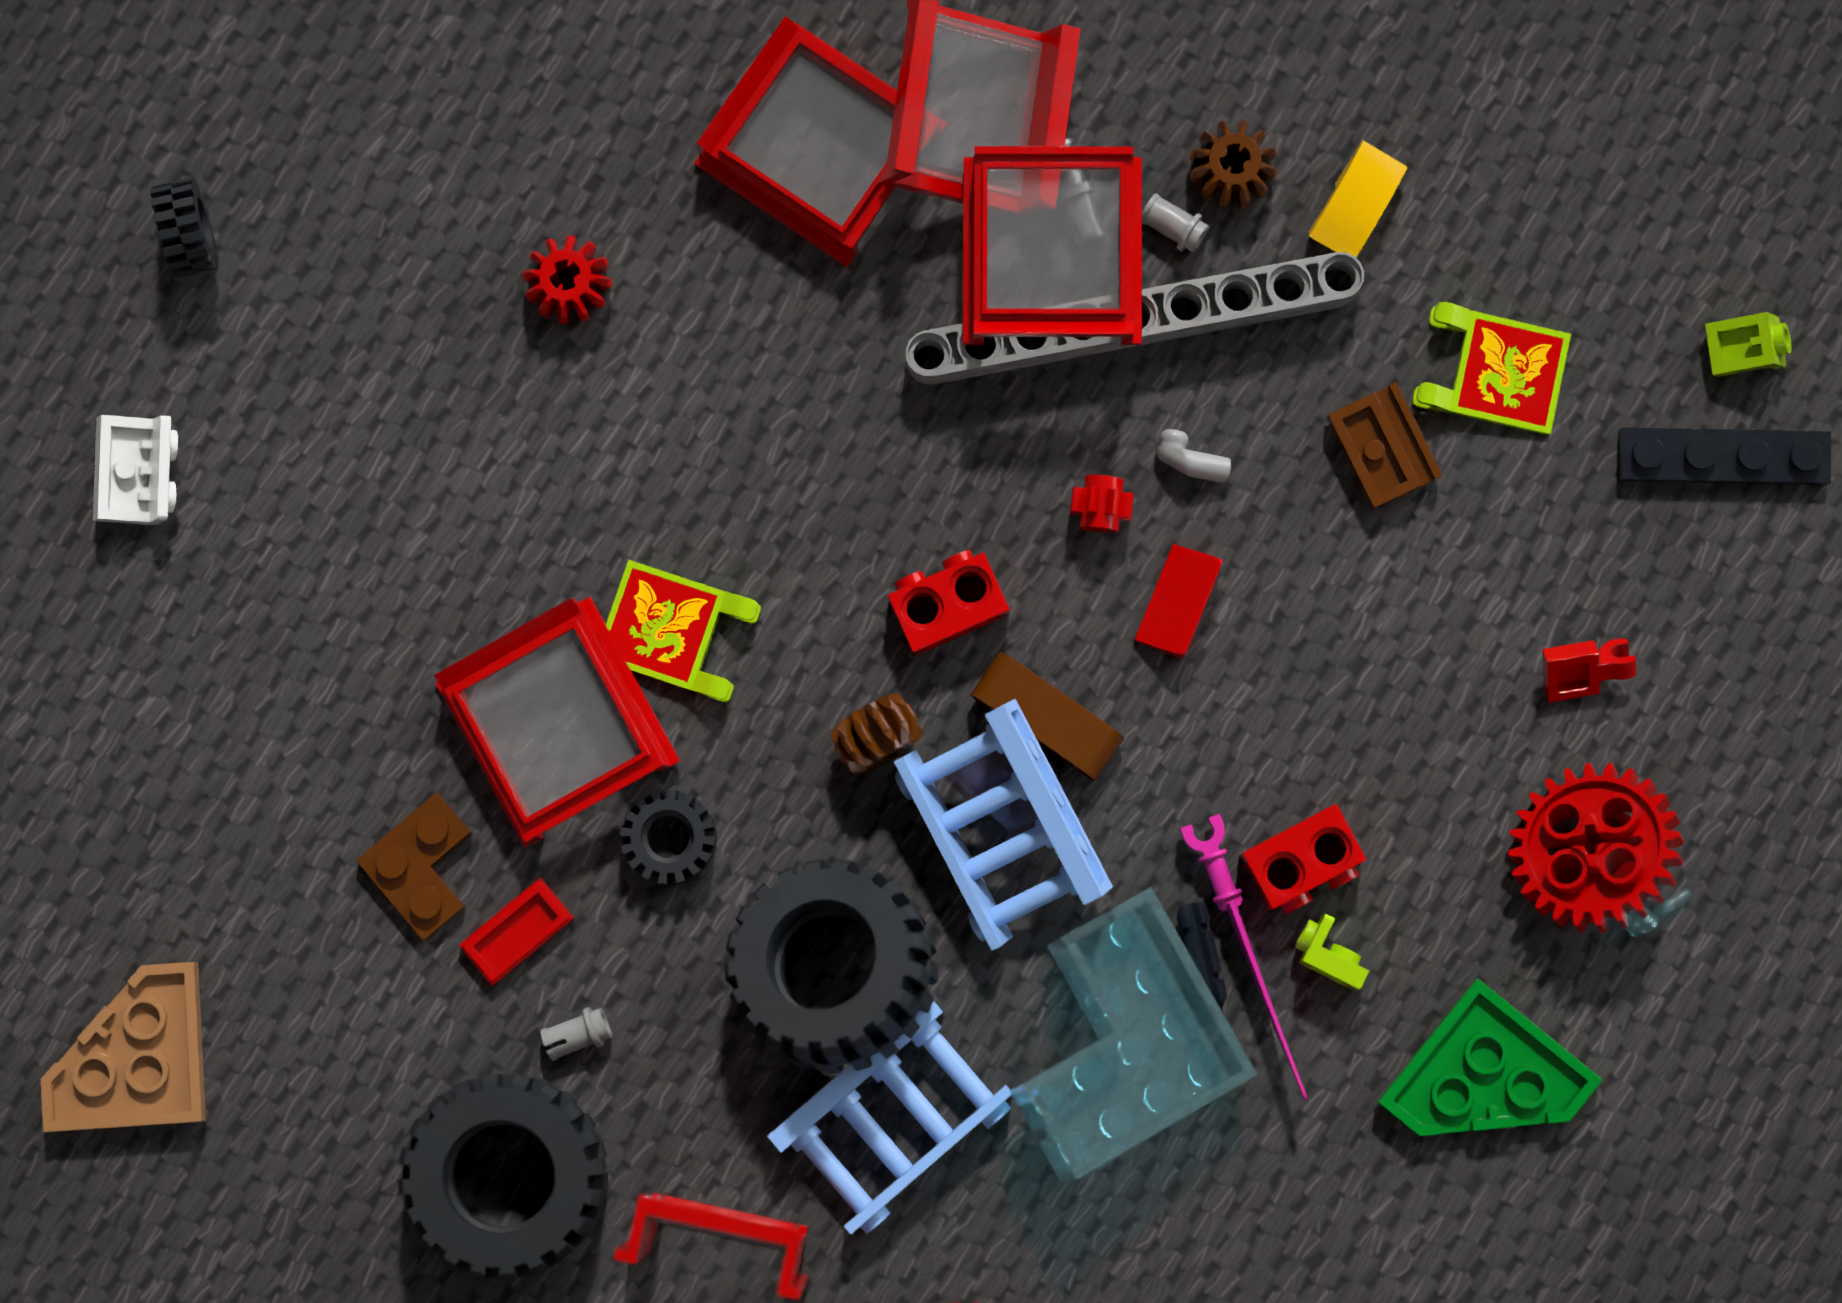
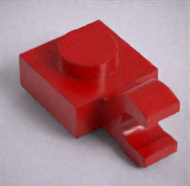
(1579, 667)

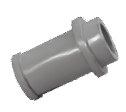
(1175, 223)
(577, 1033)

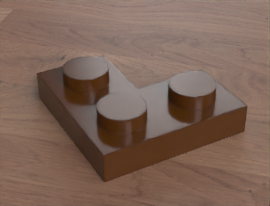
(405, 861)

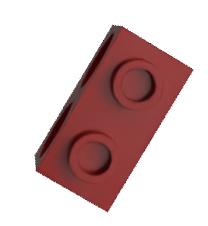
(953, 615)
(1297, 848)

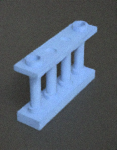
(1032, 781)
(843, 1099)

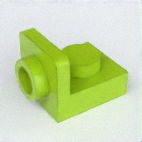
(1747, 344)
(1337, 963)

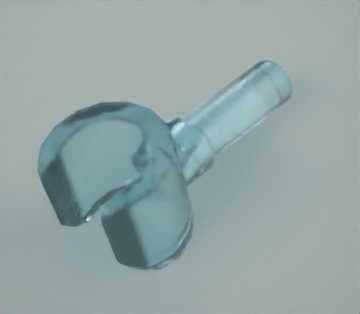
(1639, 926)

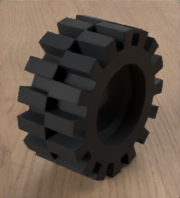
(184, 227)
(636, 833)

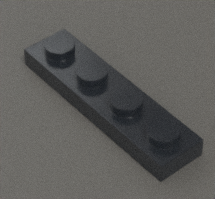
(1724, 456)

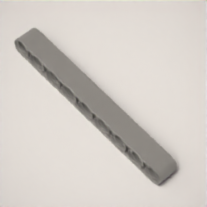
(1162, 323)

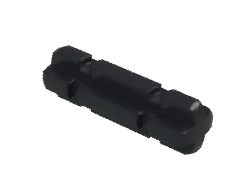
(1202, 946)

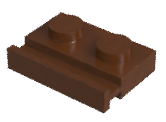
(1384, 446)

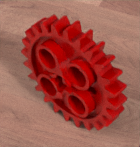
(1595, 803)

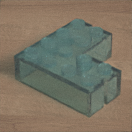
(1157, 1049)

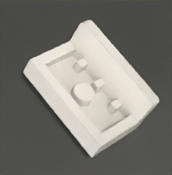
(134, 469)

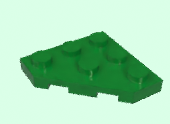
(1487, 1072)

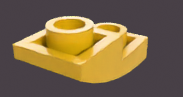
(1358, 200)

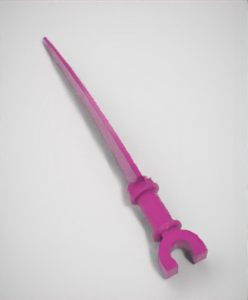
(1228, 900)

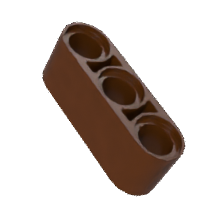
(1055, 718)

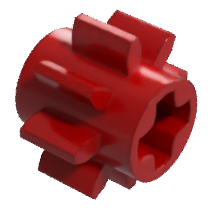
(1101, 503)

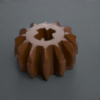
(1214, 156)
(876, 734)

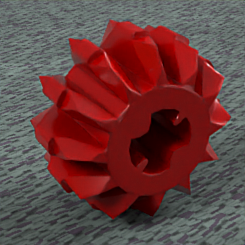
(585, 282)

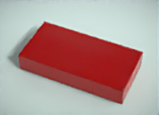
(516, 931)

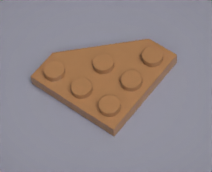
(134, 1058)

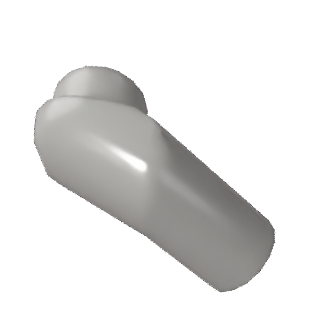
(1189, 462)

